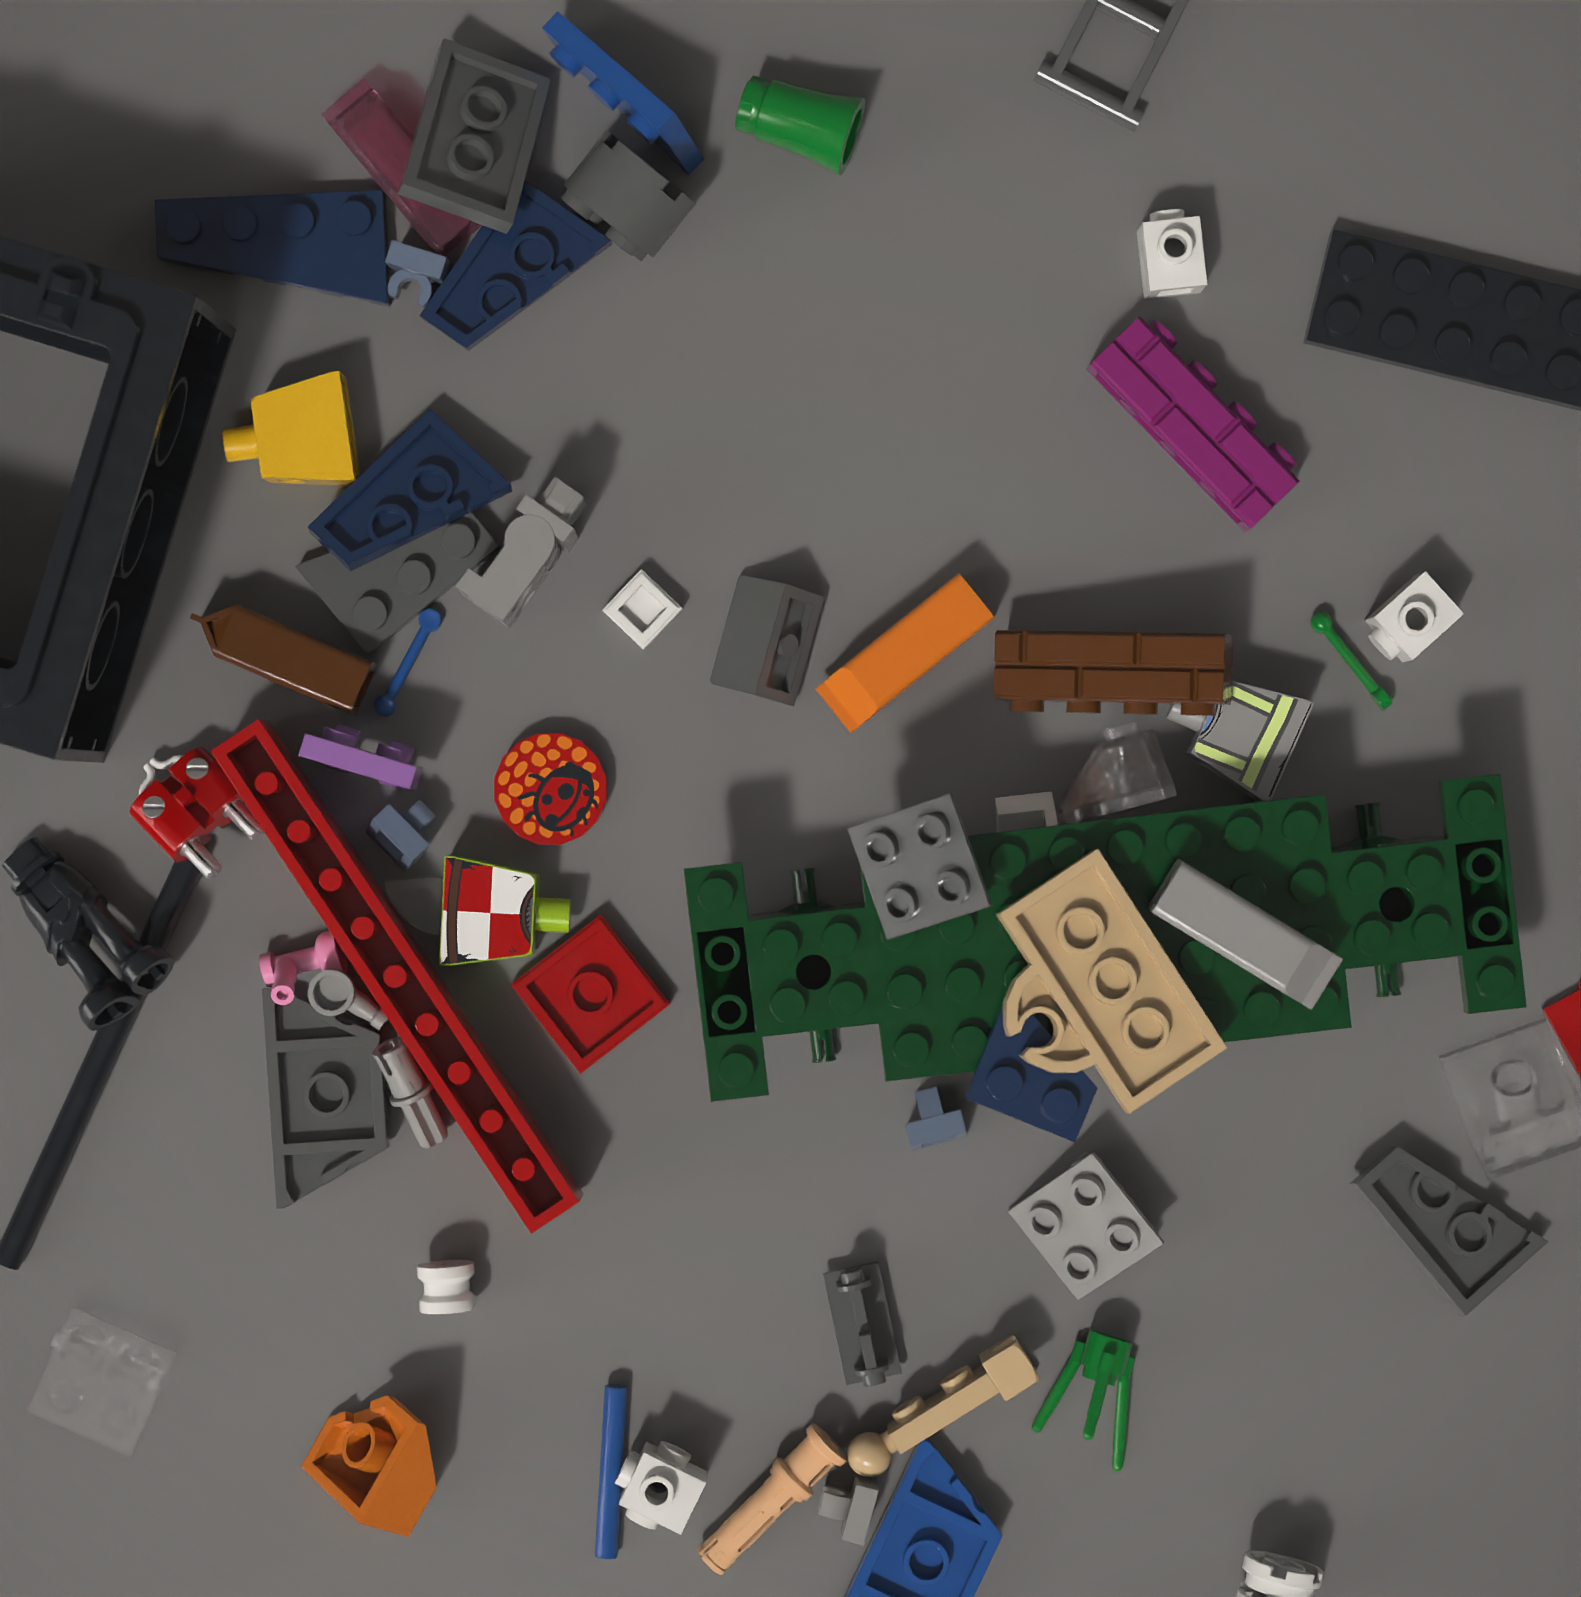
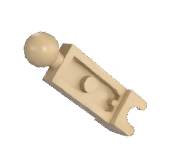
(1003, 1370)

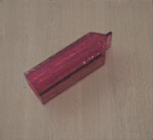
(383, 148)

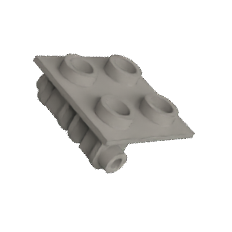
(1086, 1225)

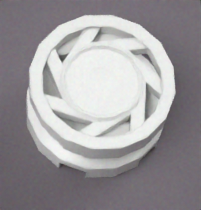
(1278, 1576)

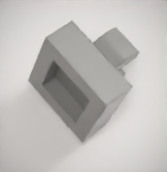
(852, 1507)

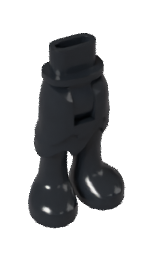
(66, 914)

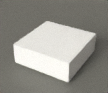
(642, 609)

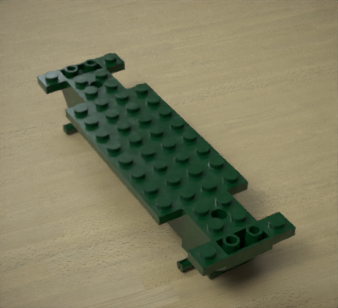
(946, 982)

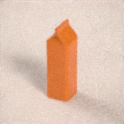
(905, 653)

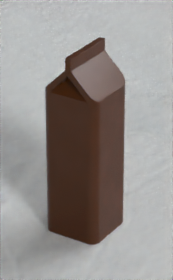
(288, 657)

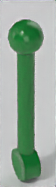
(1322, 623)

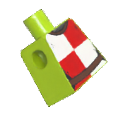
(494, 912)

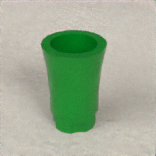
(802, 120)

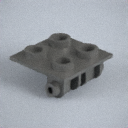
(919, 866)

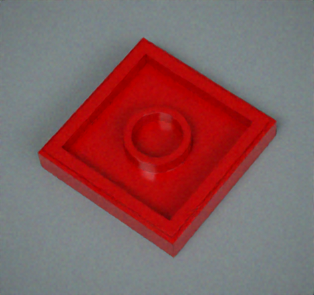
(590, 993)

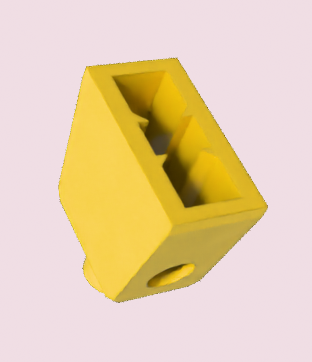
(300, 433)

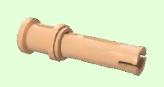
(789, 1482)

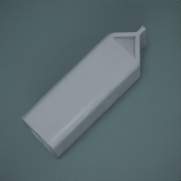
(1244, 934)

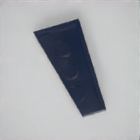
(285, 239)

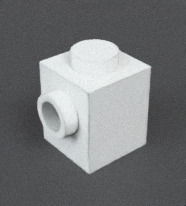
(1171, 255)
(1412, 618)

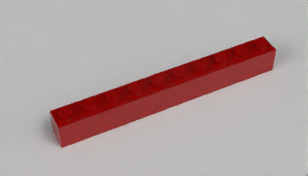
(398, 974)

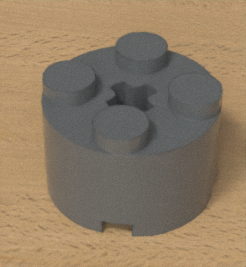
(628, 195)

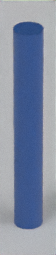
(610, 1465)

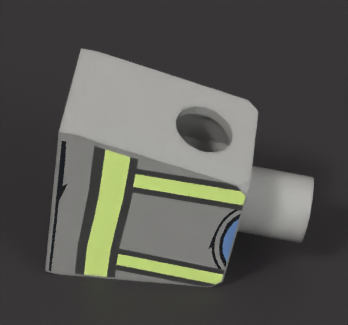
(1248, 739)

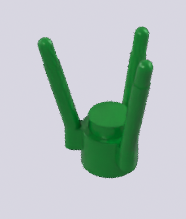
(1104, 1360)

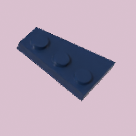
(512, 270)
(406, 493)

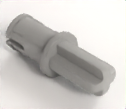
(410, 1091)

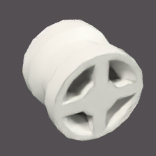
(446, 1286)

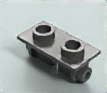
(862, 1324)

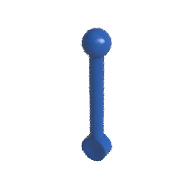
(429, 622)

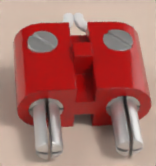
(189, 807)

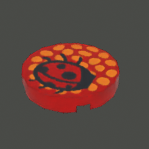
(550, 788)

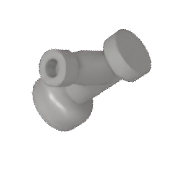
(336, 992)

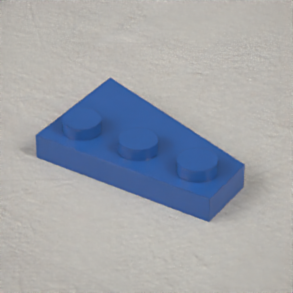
(619, 89)

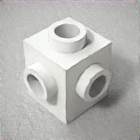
(662, 1506)

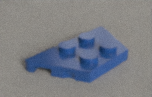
(930, 1536)

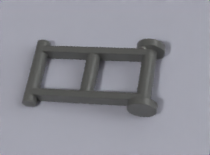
(1092, 97)

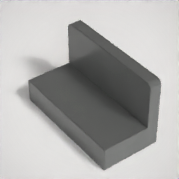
(766, 639)

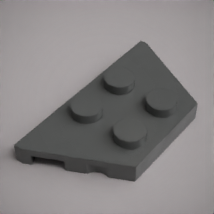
(322, 1096)

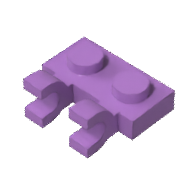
(337, 752)

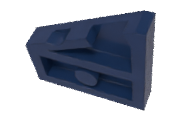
(1025, 1091)

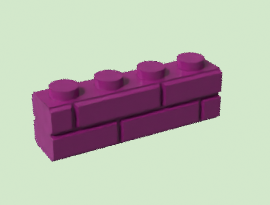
(1193, 423)

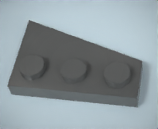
(398, 586)
(1447, 1232)

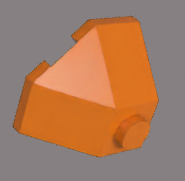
(376, 1465)

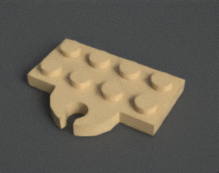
(1102, 987)

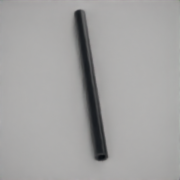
(90, 1080)

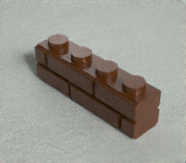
(1113, 668)

